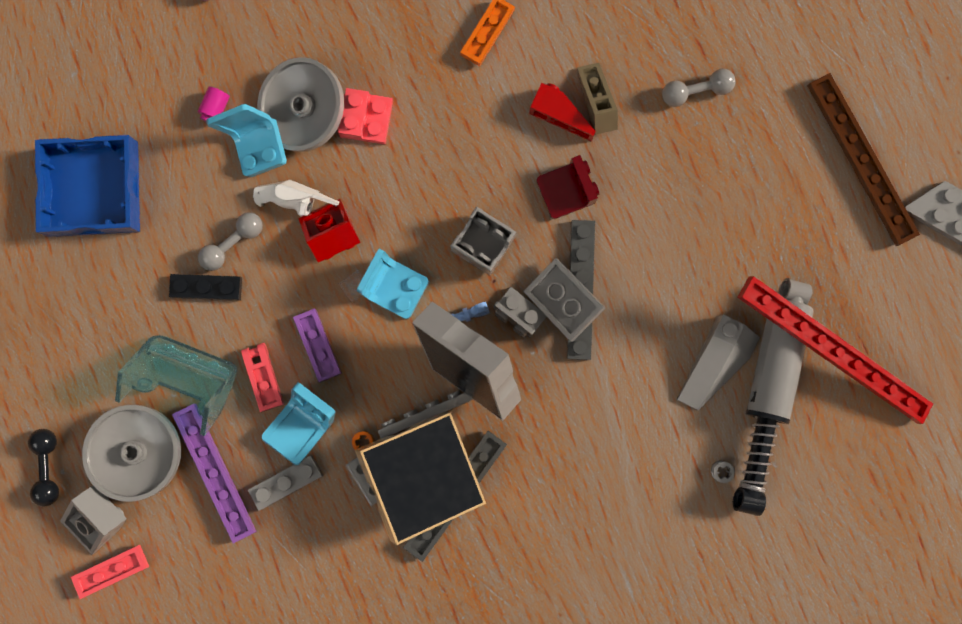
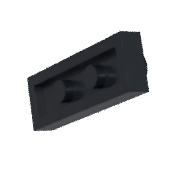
(205, 287)

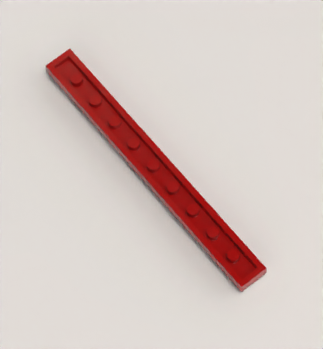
(834, 349)

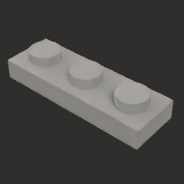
(285, 483)

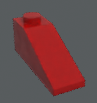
(555, 108)

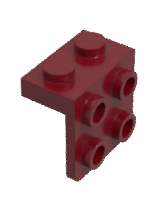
(568, 188)

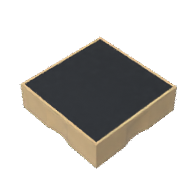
(420, 477)

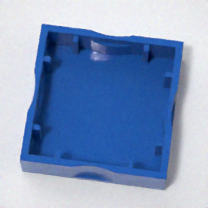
(87, 186)

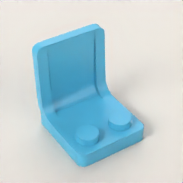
(255, 138)
(397, 289)
(299, 425)

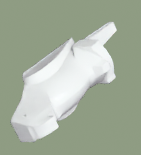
(290, 196)

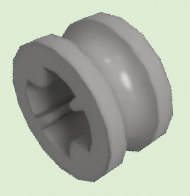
(723, 464)

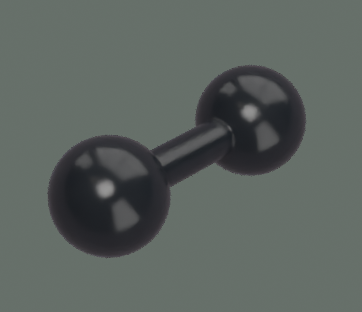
(44, 491)

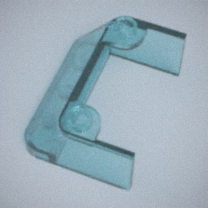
(182, 370)

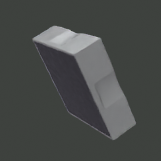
(468, 360)

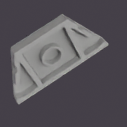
(940, 210)

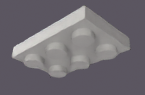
(564, 300)

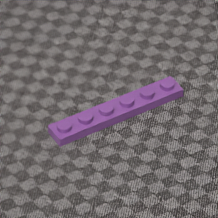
(214, 474)

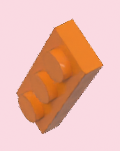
(487, 31)

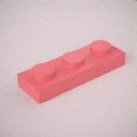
(109, 572)

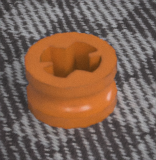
(357, 436)

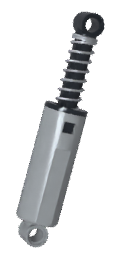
(771, 398)

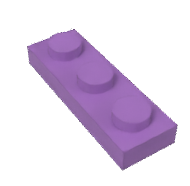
(317, 345)

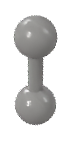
(720, 82)
(212, 256)

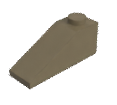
(598, 99)

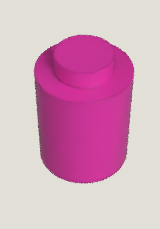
(212, 103)

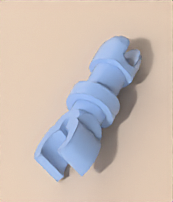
(476, 311)

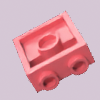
(365, 116)

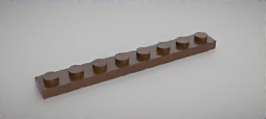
(863, 160)

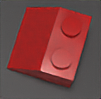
(328, 231)

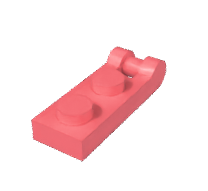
(262, 378)

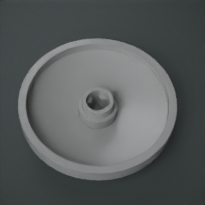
(304, 102)
(131, 453)

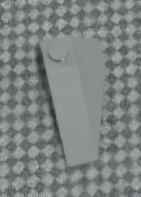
(721, 356)

